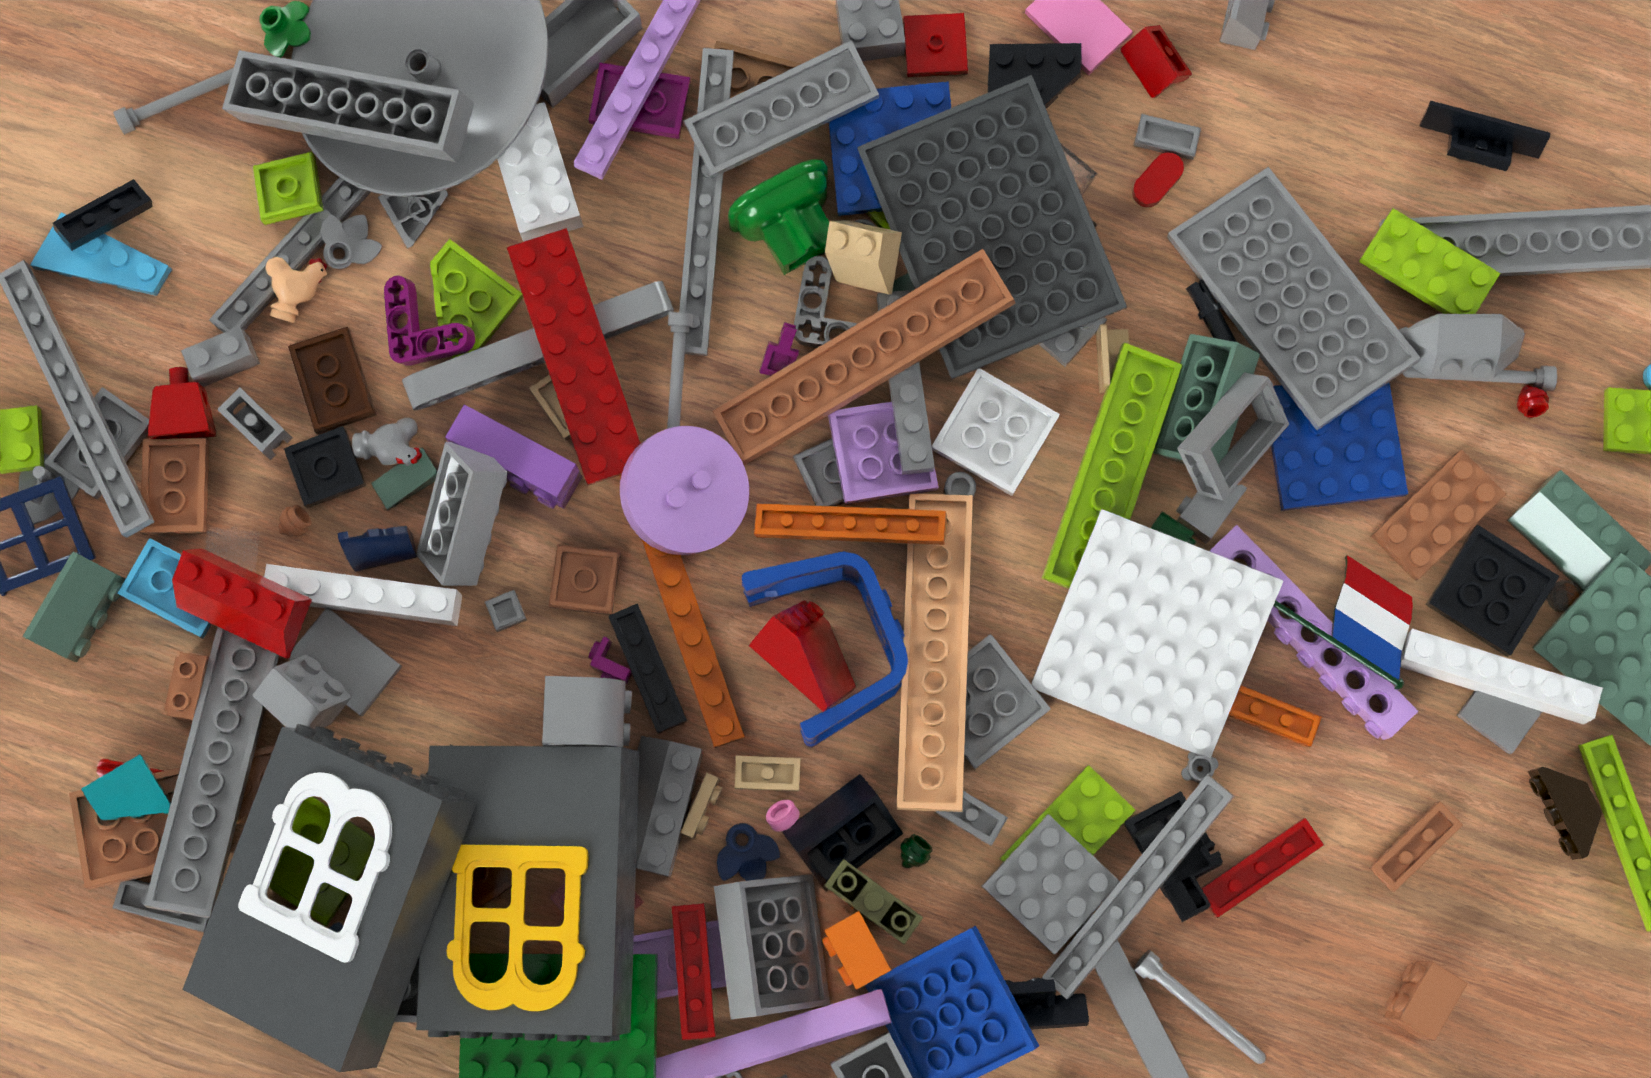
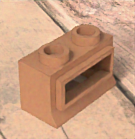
(185, 686)

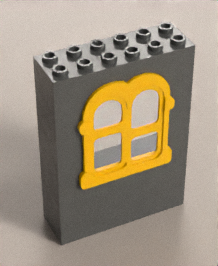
(538, 811)

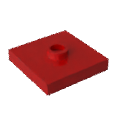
(935, 45)

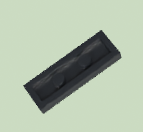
(102, 214)

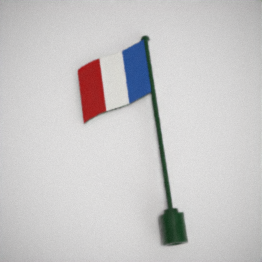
(1367, 618)

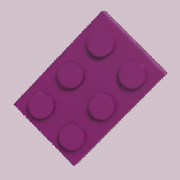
(662, 110)

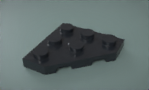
(1050, 64)

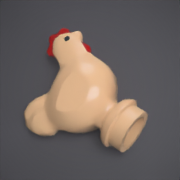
(293, 285)

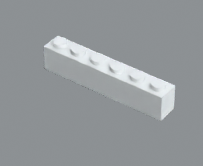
(371, 595)
(1500, 677)

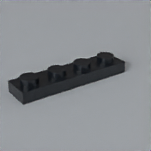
(647, 668)

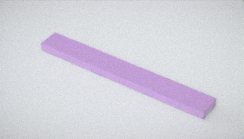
(777, 1038)

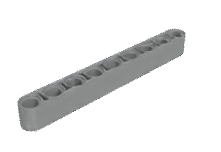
(523, 349)

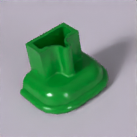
(786, 214)

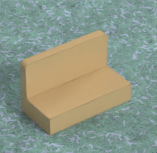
(1108, 346)

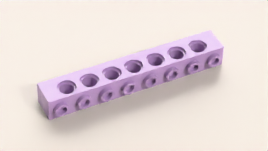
(1395, 707)

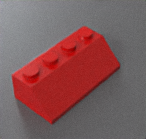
(239, 601)

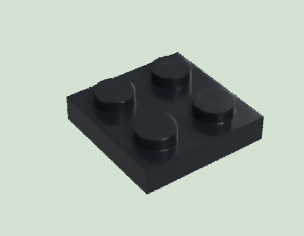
(324, 467)

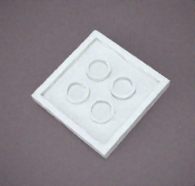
(995, 431)

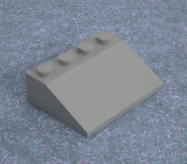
(771, 946)

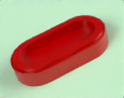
(1158, 179)

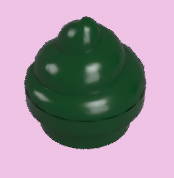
(915, 851)

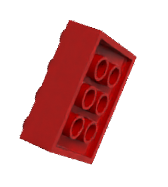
(806, 653)

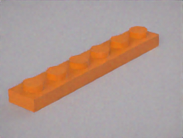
(850, 524)

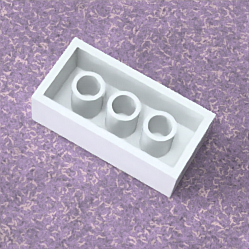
(538, 180)

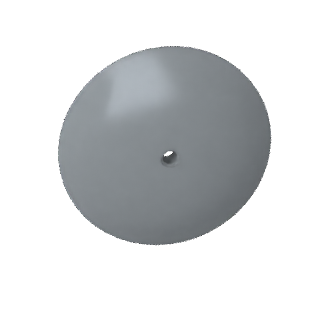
(475, 46)

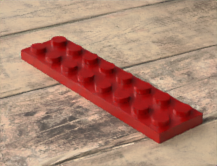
(575, 354)

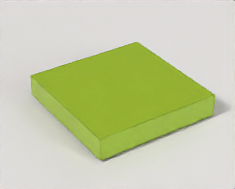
(288, 188)

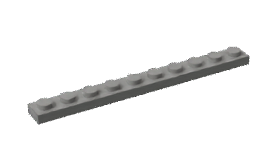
(704, 211)
(75, 399)

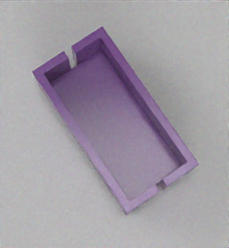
(526, 462)

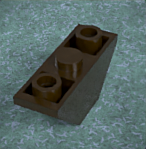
(1568, 808)

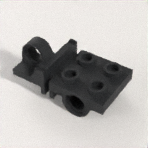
(1181, 886)

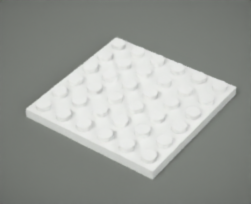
(1156, 633)

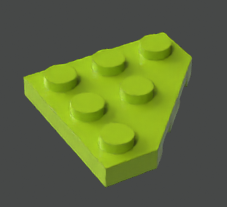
(470, 294)

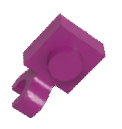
(781, 354)

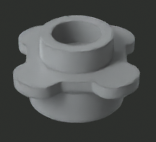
(1195, 760)

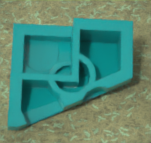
(127, 792)

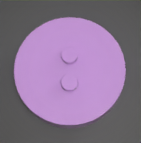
(684, 490)

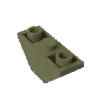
(873, 901)

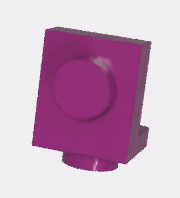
(607, 667)

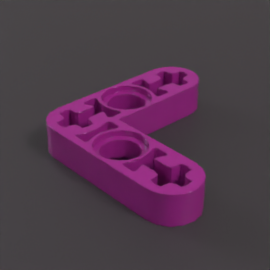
(411, 333)

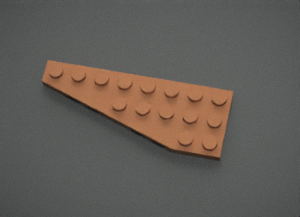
(129, 846)

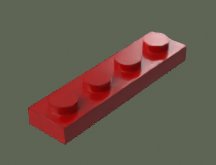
(1261, 867)
(693, 971)

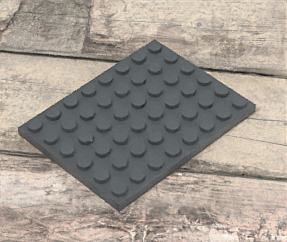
(998, 184)

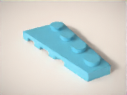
(102, 262)

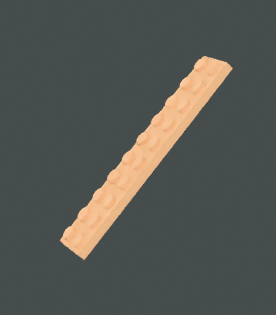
(937, 662)

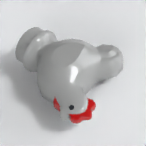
(388, 443)

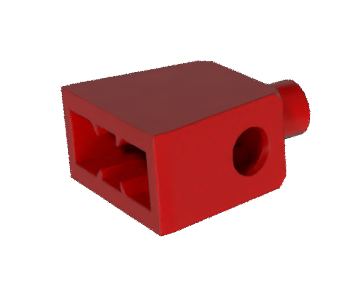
(180, 409)

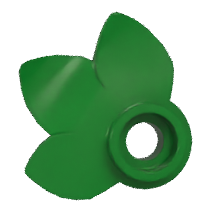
(285, 27)

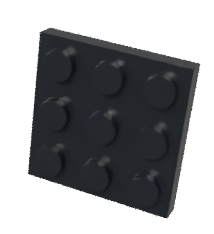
(1492, 590)

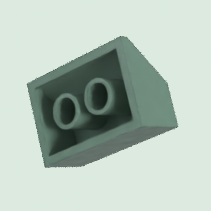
(74, 608)

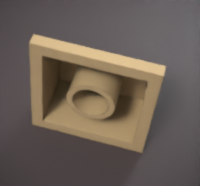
(863, 254)

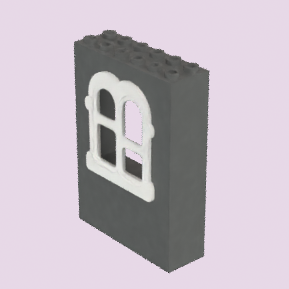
(279, 967)

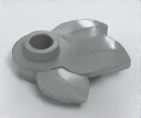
(349, 237)

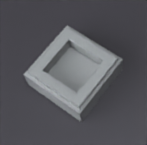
(505, 610)

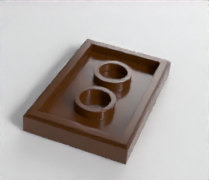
(332, 380)

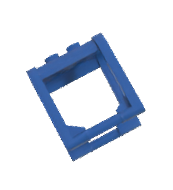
(807, 574)

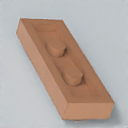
(1416, 846)

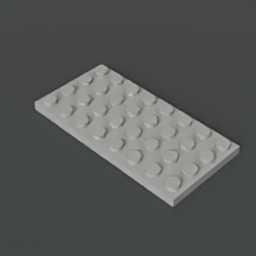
(1293, 298)

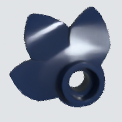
(747, 859)

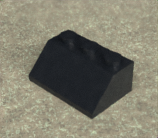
(844, 826)

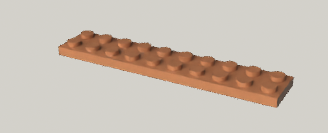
(864, 357)

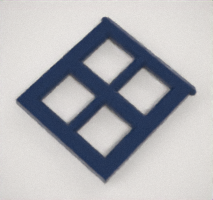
(31, 535)

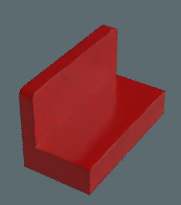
(1155, 60)

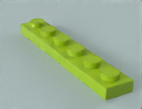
(1622, 817)

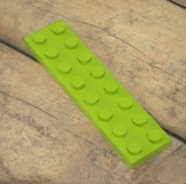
(1115, 453)

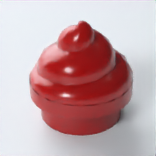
(1532, 401)

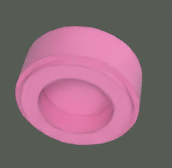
(782, 815)

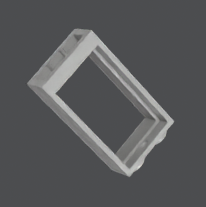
(1220, 479)

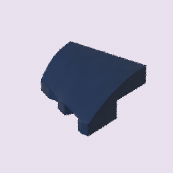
(378, 547)

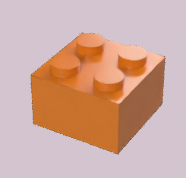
(856, 951)

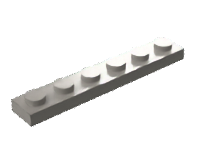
(909, 411)

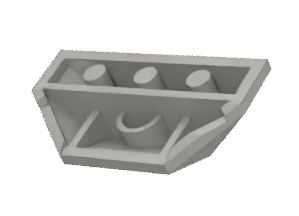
(1464, 345)

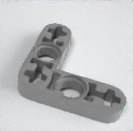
(816, 316)

